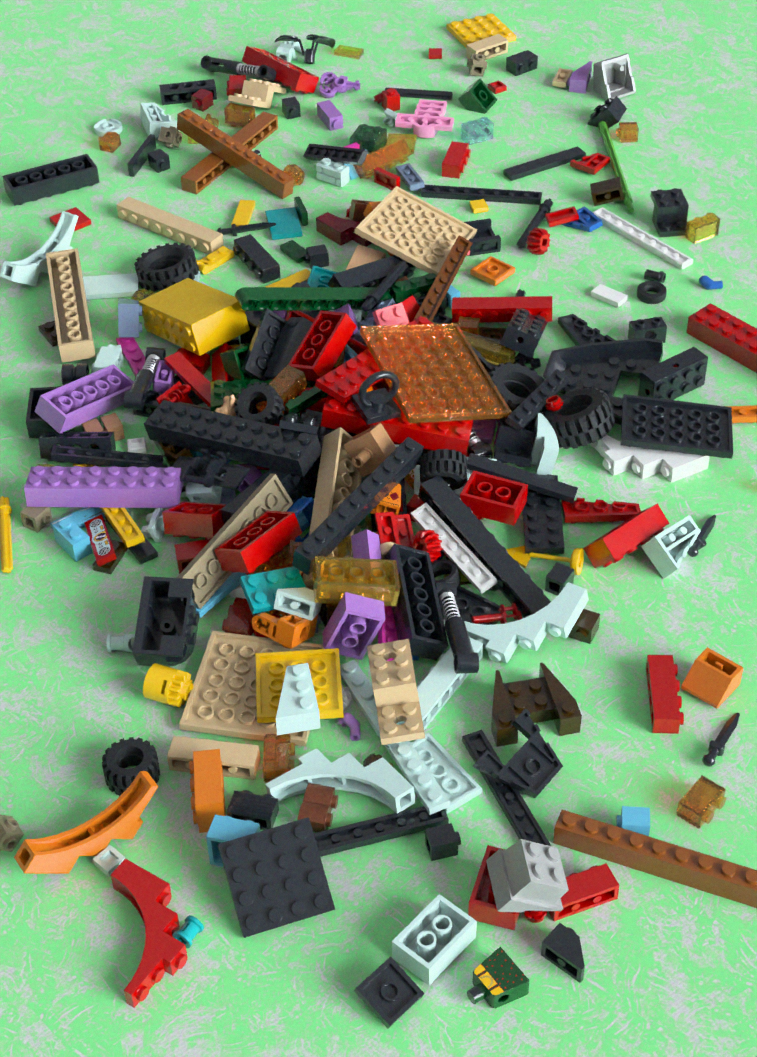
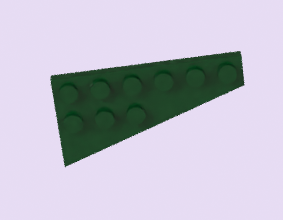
(222, 388)

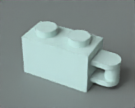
(108, 356)

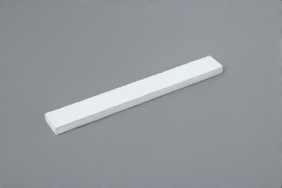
(643, 239)

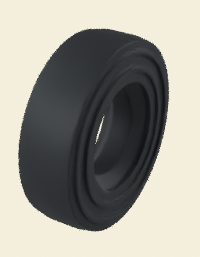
(651, 286)

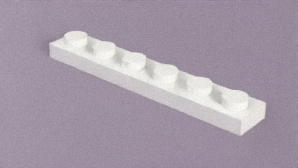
(455, 549)

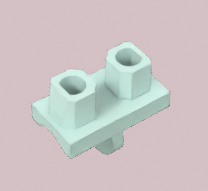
(155, 525)

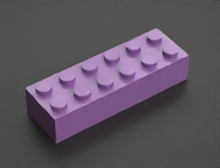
(84, 398)

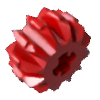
(538, 241)
(429, 542)

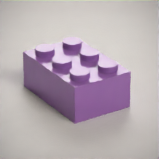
(354, 625)

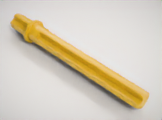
(5, 535)

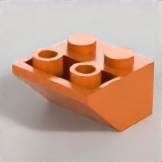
(712, 678)

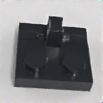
(389, 992)

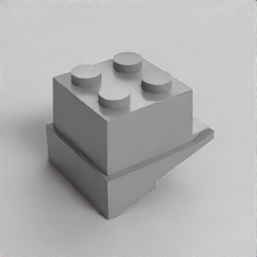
(613, 77)
(527, 878)

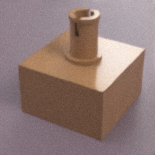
(369, 449)

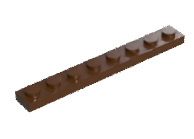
(444, 279)

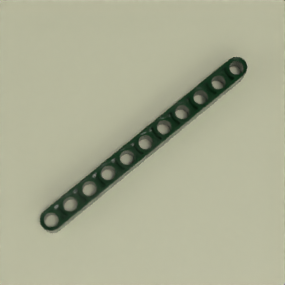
(304, 298)

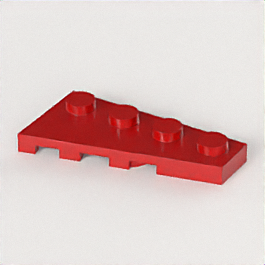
(597, 511)

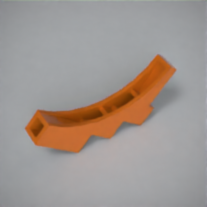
(118, 821)

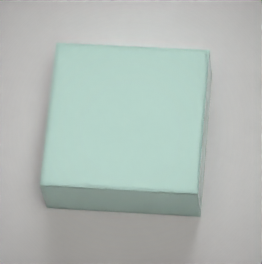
(108, 860)

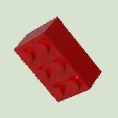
(494, 497)
(193, 520)
(482, 901)

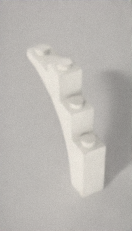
(648, 461)

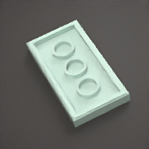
(111, 286)
(447, 772)

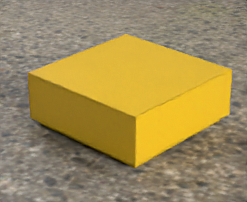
(478, 206)

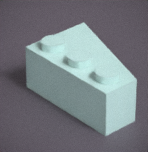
(153, 118)
(671, 546)
(298, 702)

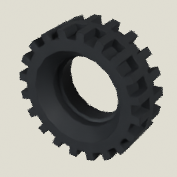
(166, 266)

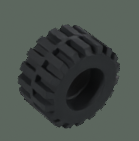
(255, 394)
(446, 463)
(125, 754)

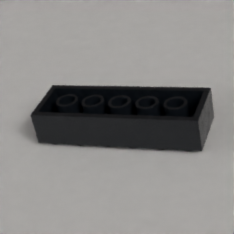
(51, 179)
(418, 605)

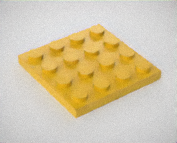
(479, 28)
(325, 675)

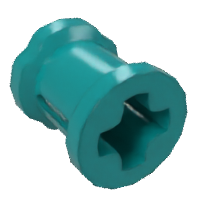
(189, 930)

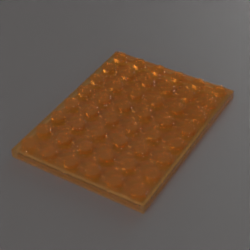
(435, 373)

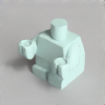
(286, 52)

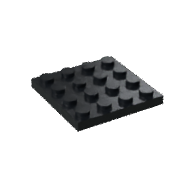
(276, 877)

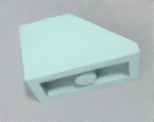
(297, 602)

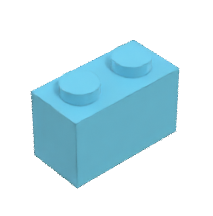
(72, 539)

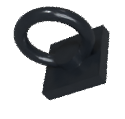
(379, 403)

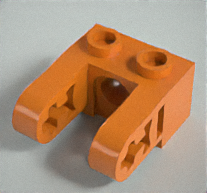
(287, 630)

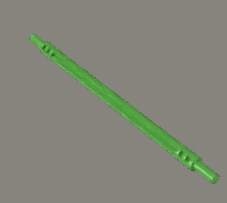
(615, 164)

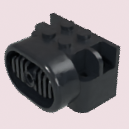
(165, 622)

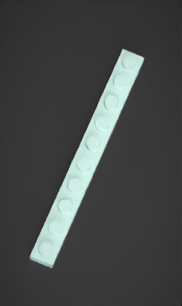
(403, 752)

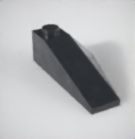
(287, 345)

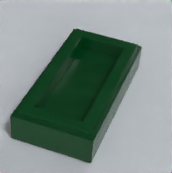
(301, 211)
(293, 250)

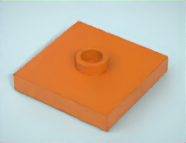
(492, 271)

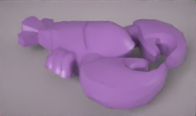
(338, 84)

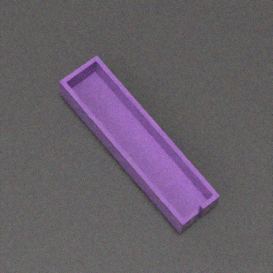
(103, 487)

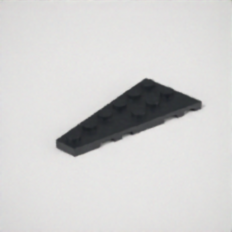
(580, 332)

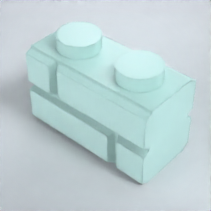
(332, 172)

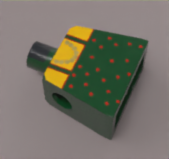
(498, 981)

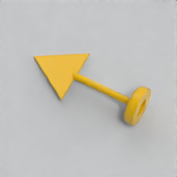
(576, 560)

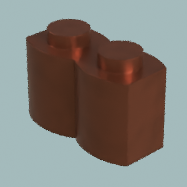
(318, 806)

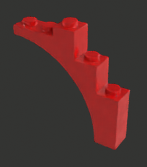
(161, 951)

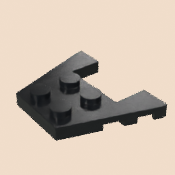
(532, 764)

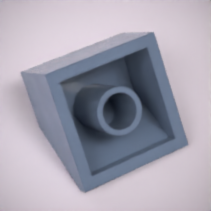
(129, 318)

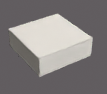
(137, 445)

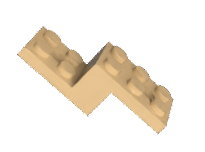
(257, 93)
(395, 692)

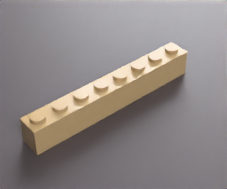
(169, 225)

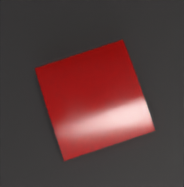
(394, 528)

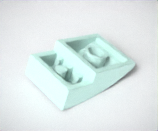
(545, 446)

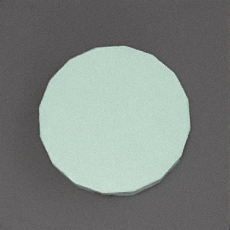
(104, 126)

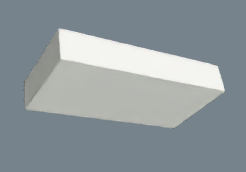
(609, 295)

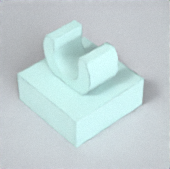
(391, 117)

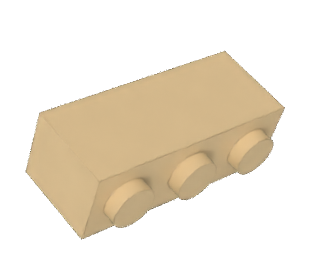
(489, 47)

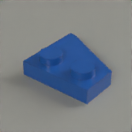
(587, 221)

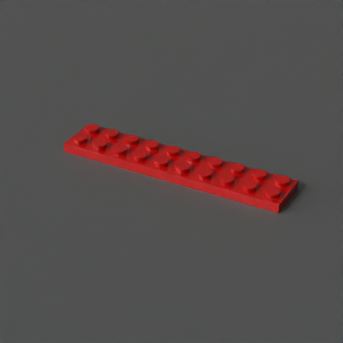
(349, 376)

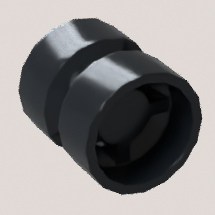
(71, 373)

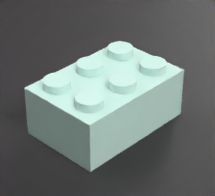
(434, 939)

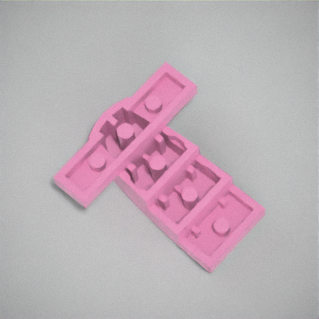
(427, 119)

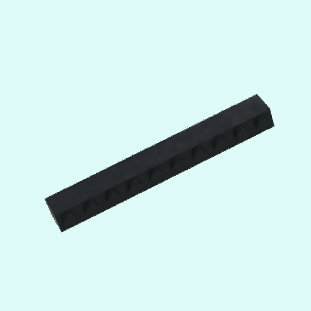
(357, 505)
(510, 577)

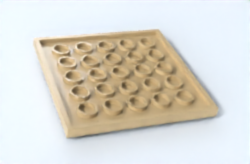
(413, 230)
(226, 688)

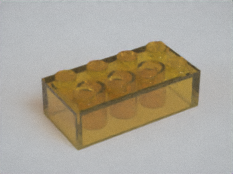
(358, 576)

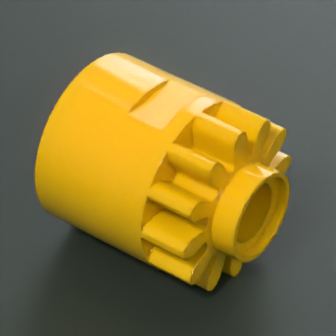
(167, 685)

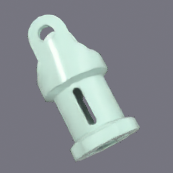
(120, 642)

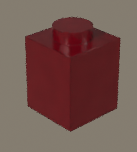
(202, 100)

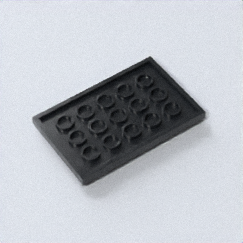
(676, 426)

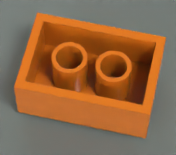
(207, 787)

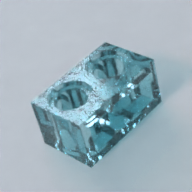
(477, 131)

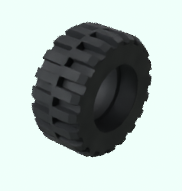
(515, 383)
(582, 418)

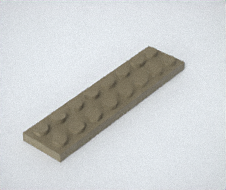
(205, 567)

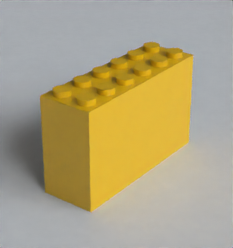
(194, 316)

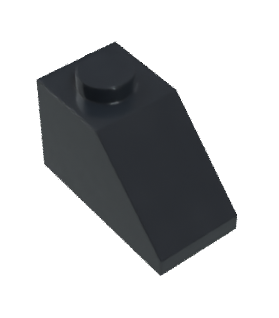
(564, 950)

